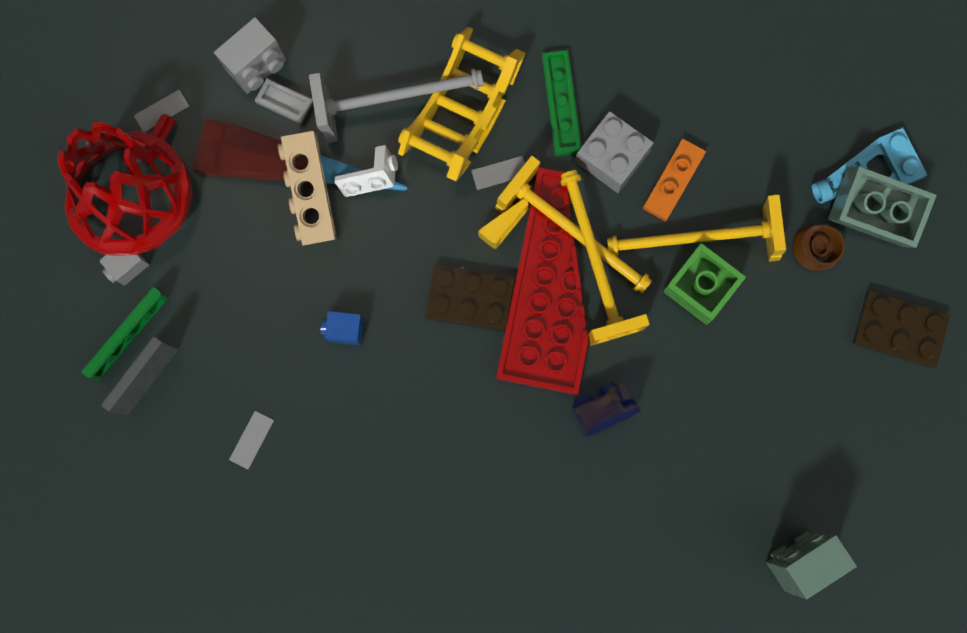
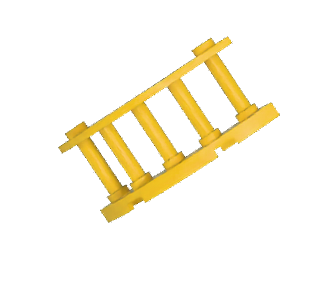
(482, 120)

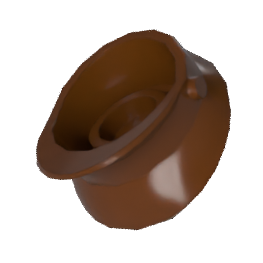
(818, 247)

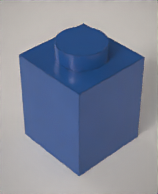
(342, 328)

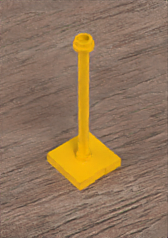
(520, 188)
(770, 228)
(616, 326)

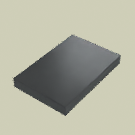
(139, 377)

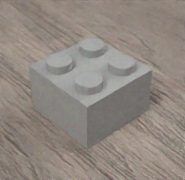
(251, 56)
(613, 152)

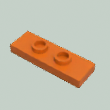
(674, 180)

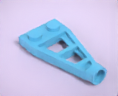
(895, 150)

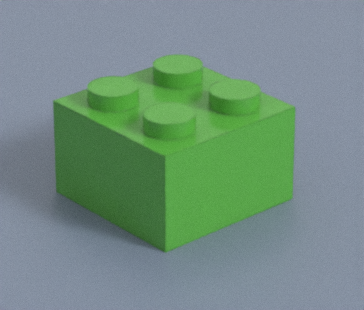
(704, 284)

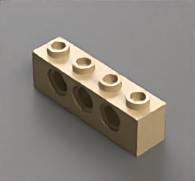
(289, 149)

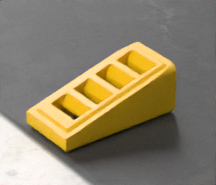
(501, 226)

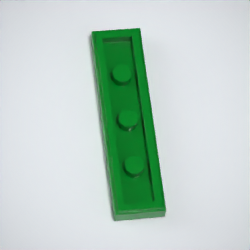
(561, 102)
(125, 334)

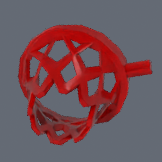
(140, 146)

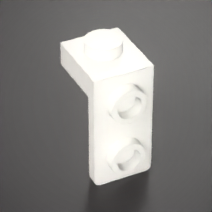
(372, 179)

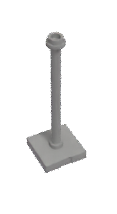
(326, 108)

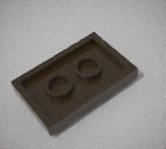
(470, 298)
(901, 329)

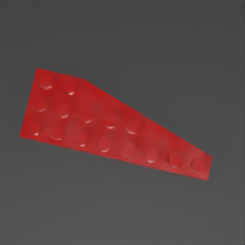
(546, 317)

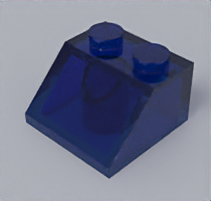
(604, 409)

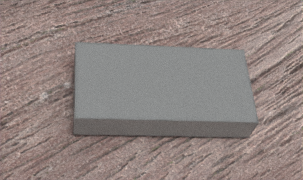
(284, 101)

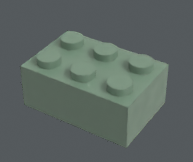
(882, 207)
(810, 563)

